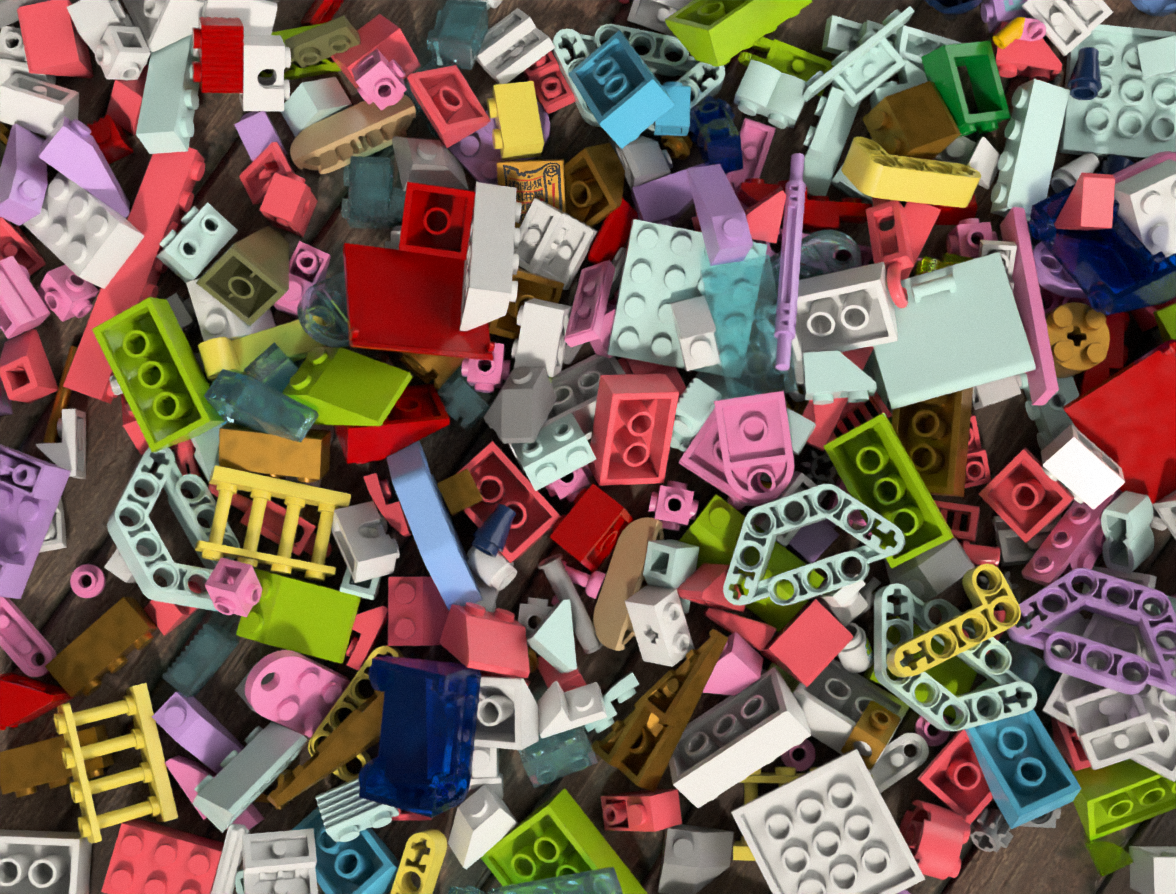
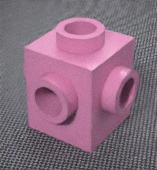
(379, 80)
(959, 239)
(67, 293)
(491, 379)
(570, 490)
(673, 519)
(233, 587)

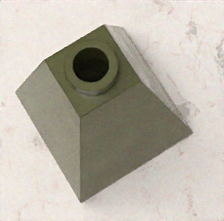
(250, 275)

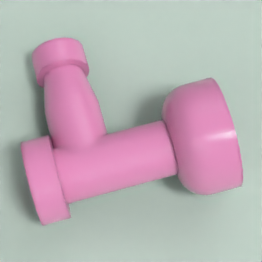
(591, 582)

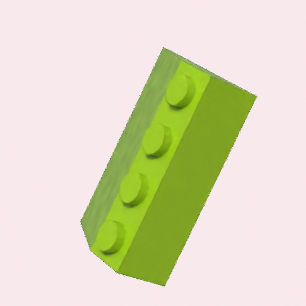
(555, 843)

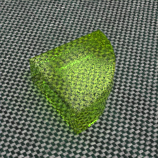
(1107, 856)

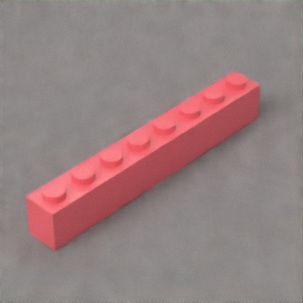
(155, 212)

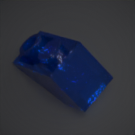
(717, 136)

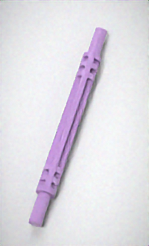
(790, 262)

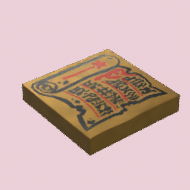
(534, 179)

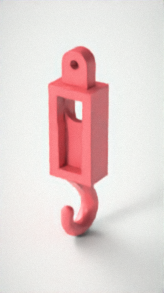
(891, 246)
(274, 521)

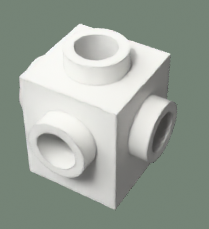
(122, 53)

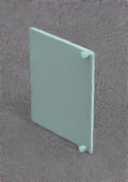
(954, 333)

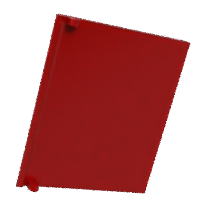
(409, 304)
(1135, 421)

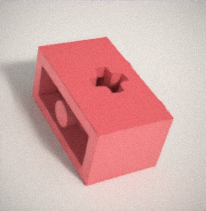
(289, 203)

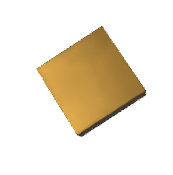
(460, 491)

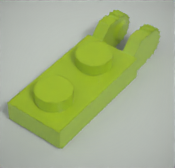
(787, 59)

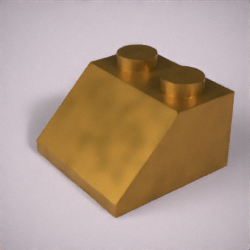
(912, 123)

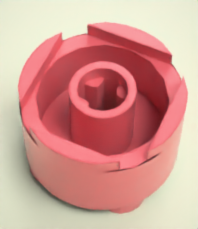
(935, 838)

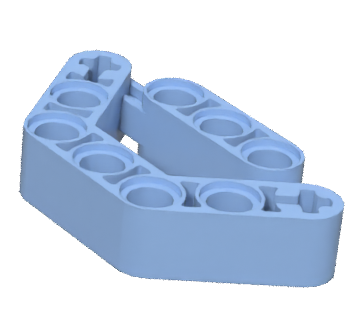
(432, 526)

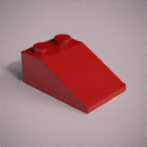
(411, 419)

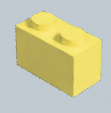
(516, 120)

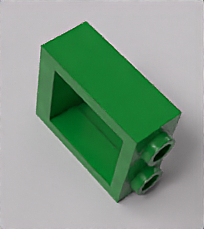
(985, 80)

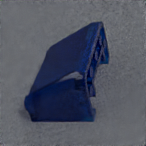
(1106, 263)
(423, 734)

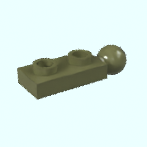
(322, 42)

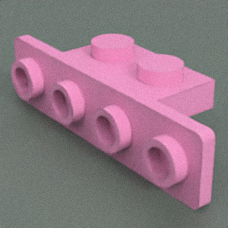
(1071, 544)

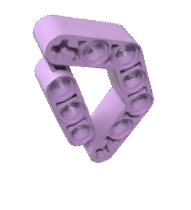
(1040, 632)

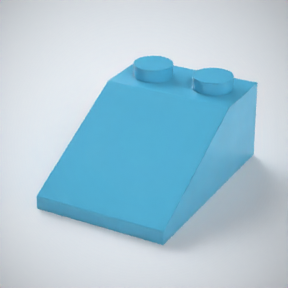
(620, 90)
(1022, 767)
(351, 866)

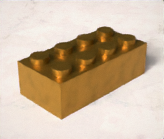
(937, 439)

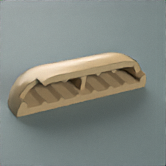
(349, 133)
(622, 581)

